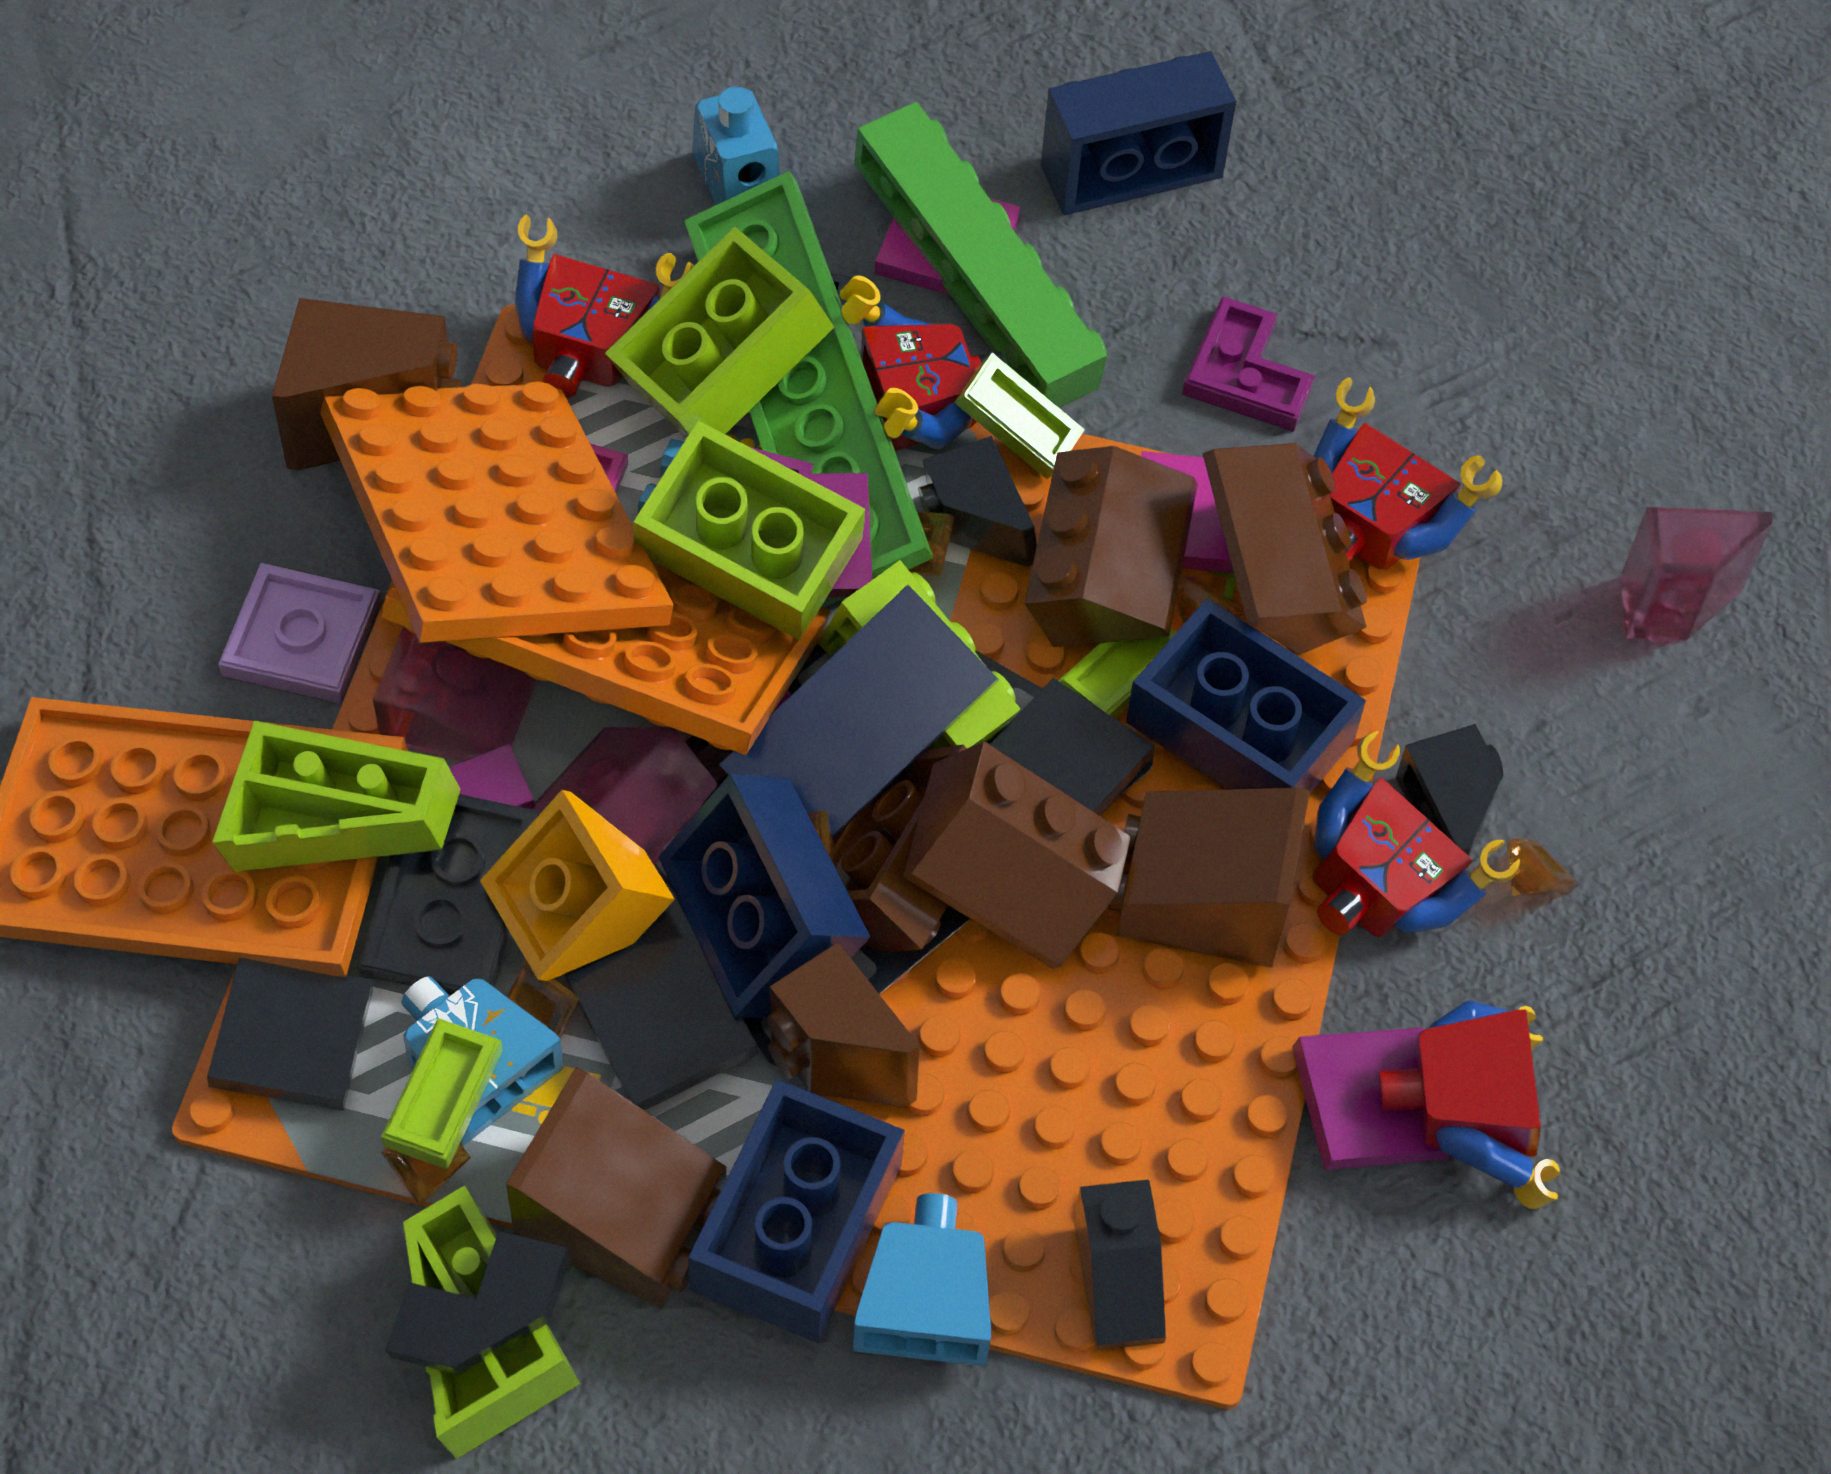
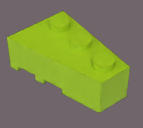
(450, 1252)

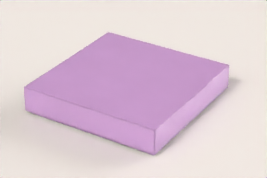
(300, 633)

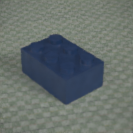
(1137, 132)
(1243, 706)
(759, 889)
(796, 1210)

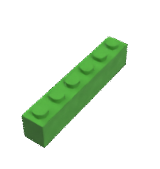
(979, 255)

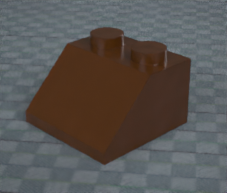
(841, 1034)

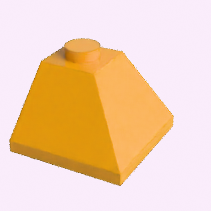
(574, 888)

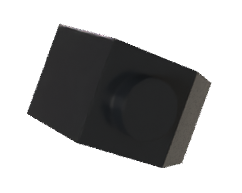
(982, 498)
(1452, 782)
(1121, 1263)

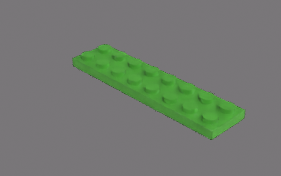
(826, 400)

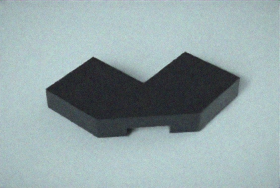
(458, 1330)

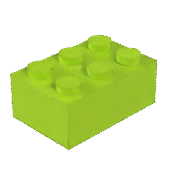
(720, 337)
(749, 529)

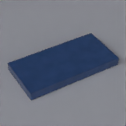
(868, 711)

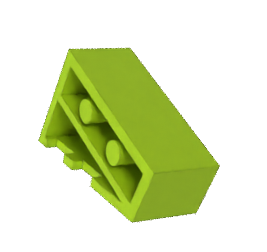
(979, 723)
(331, 800)

